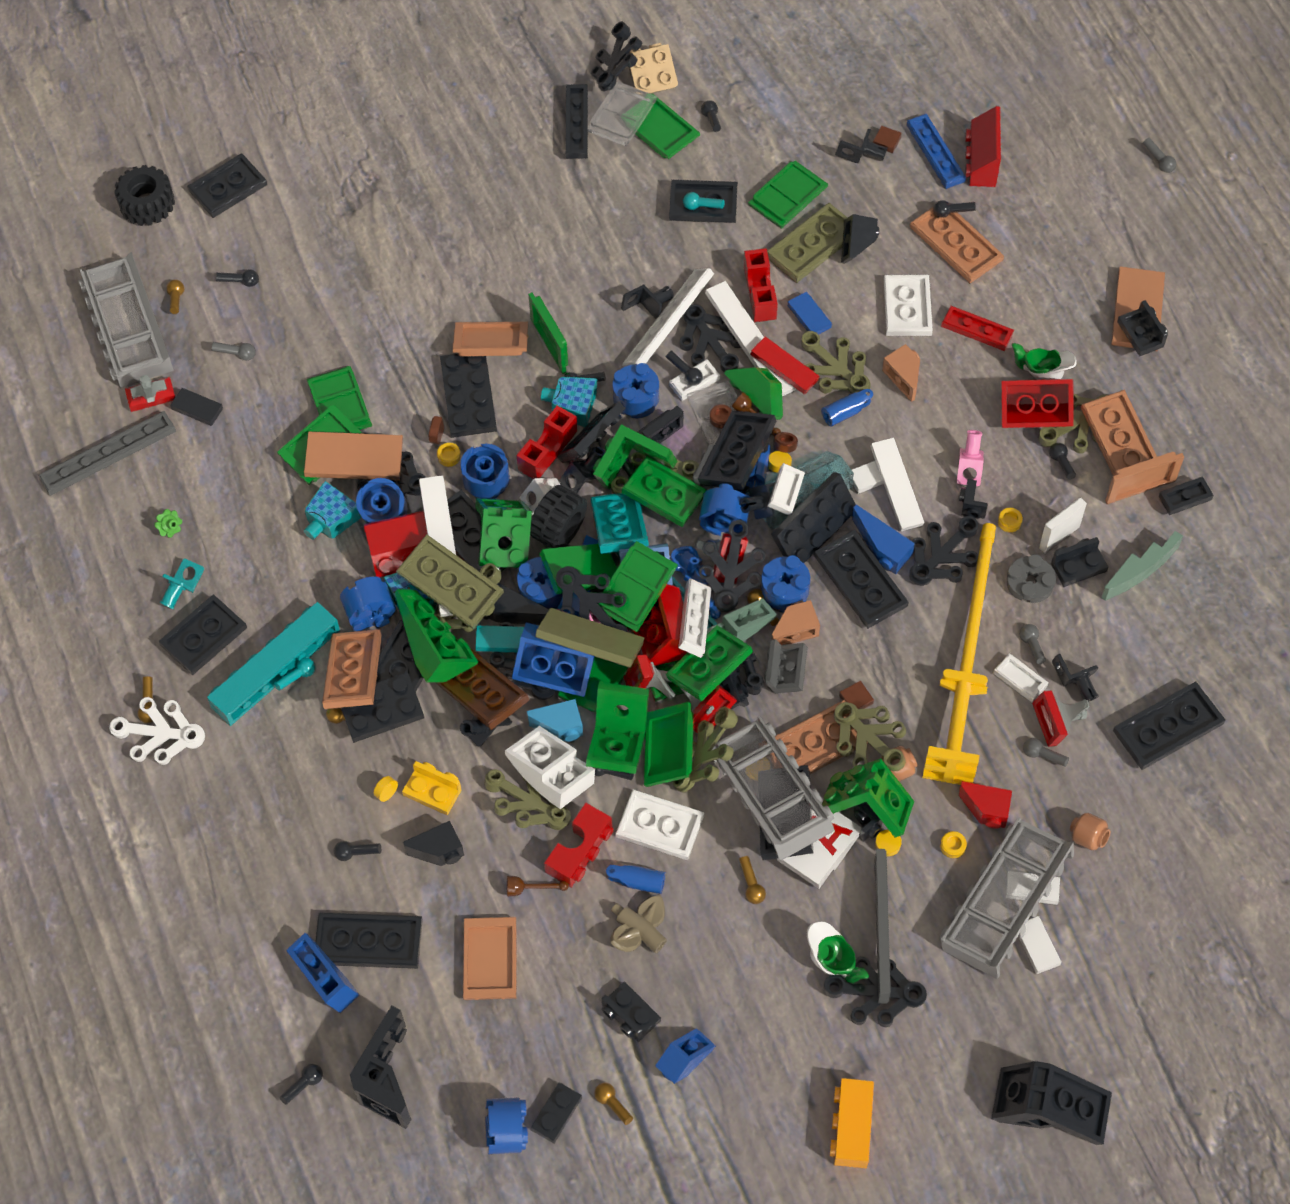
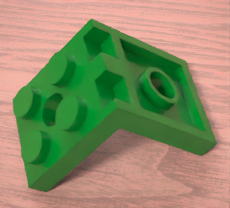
(619, 449)
(502, 519)
(618, 728)
(877, 787)

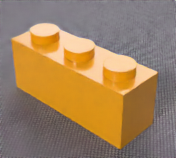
(852, 1123)

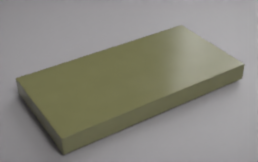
(809, 243)
(450, 581)
(590, 637)

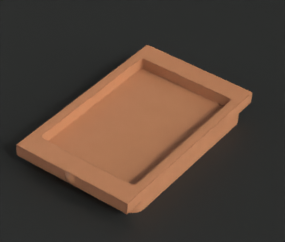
(490, 338)
(1144, 476)
(490, 958)

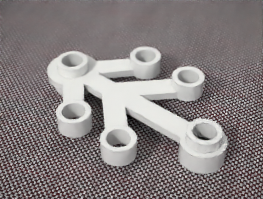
(160, 732)

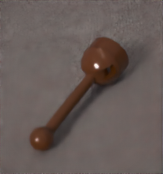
(744, 404)
(516, 886)

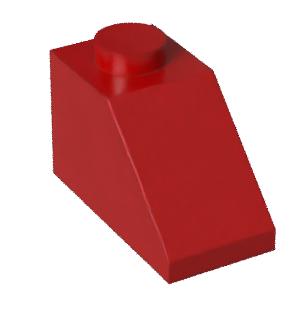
(987, 803)

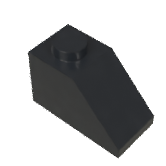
(858, 234)
(436, 845)

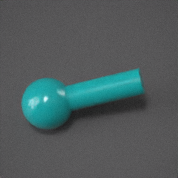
(693, 201)
(304, 668)

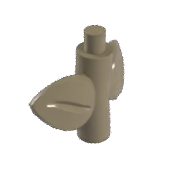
(639, 925)

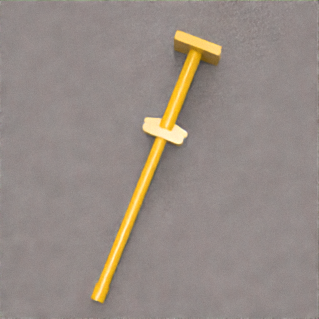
(951, 764)

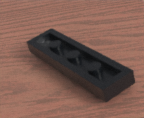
(576, 121)

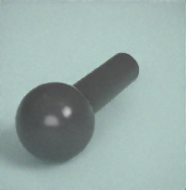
(1166, 163)
(245, 351)
(1029, 633)
(1033, 748)

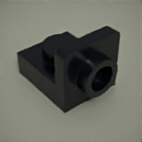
(867, 816)

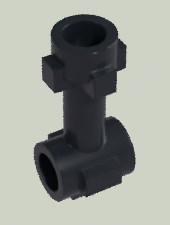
(754, 681)

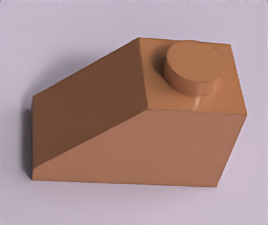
(903, 370)
(797, 624)

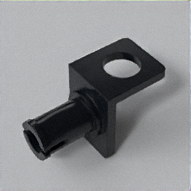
(866, 148)
(649, 300)
(582, 470)
(758, 501)
(1080, 678)
(478, 731)

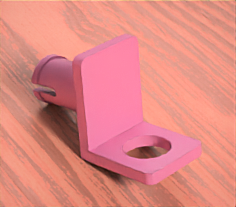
(971, 457)

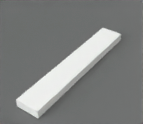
(669, 317)
(740, 324)
(437, 516)

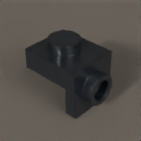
(970, 507)

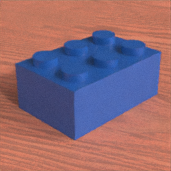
(551, 664)

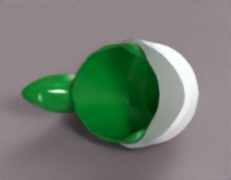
(1043, 363)
(833, 953)

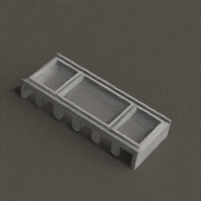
(125, 321)
(774, 789)
(1005, 897)

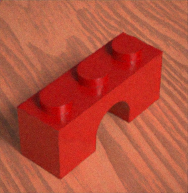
(760, 290)
(539, 455)
(570, 863)

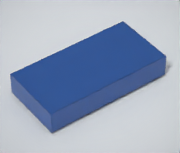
(809, 313)

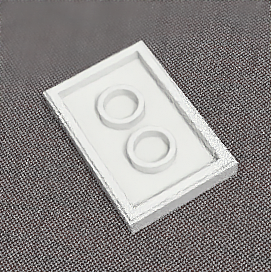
(907, 305)
(660, 824)

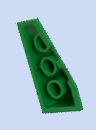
(433, 646)

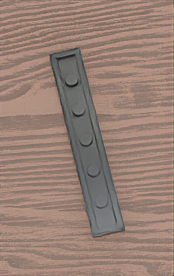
(107, 453)
(882, 926)

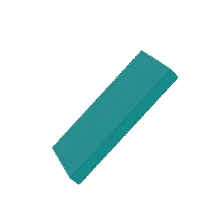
(618, 522)

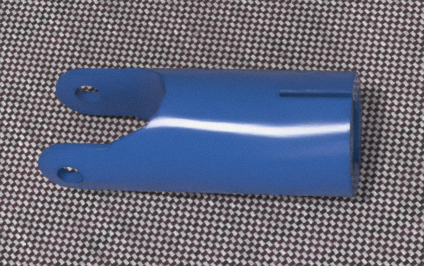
(846, 407)
(760, 470)
(637, 877)

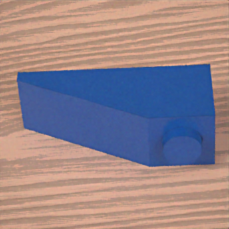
(884, 542)
(322, 973)

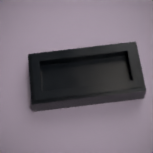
(196, 406)

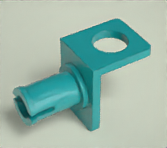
(179, 584)

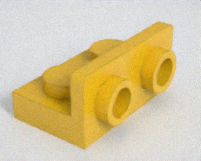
(432, 787)

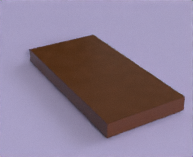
(485, 693)

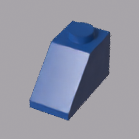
(684, 1055)

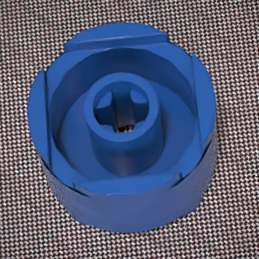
(636, 389)
(485, 471)
(373, 494)
(720, 508)
(785, 582)
(536, 585)
(368, 603)
(504, 1125)

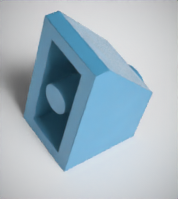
(559, 719)

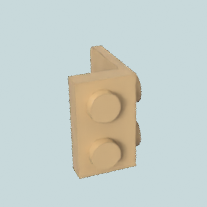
(654, 69)

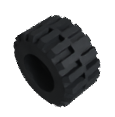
(148, 208)
(558, 517)

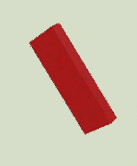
(977, 328)
(784, 365)

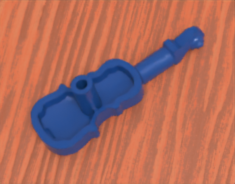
(688, 565)

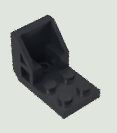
(374, 1077)
(1048, 1096)

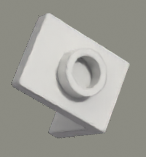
(540, 487)

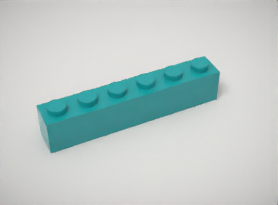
(278, 658)

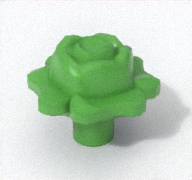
(168, 523)

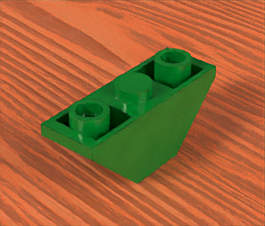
(761, 388)

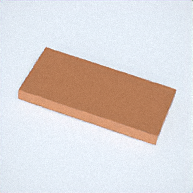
(957, 243)
(1132, 288)
(1118, 431)
(353, 455)
(352, 669)
(816, 739)

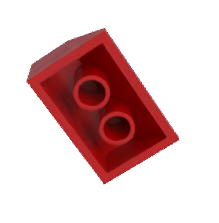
(984, 149)
(1038, 403)
(394, 540)
(663, 628)

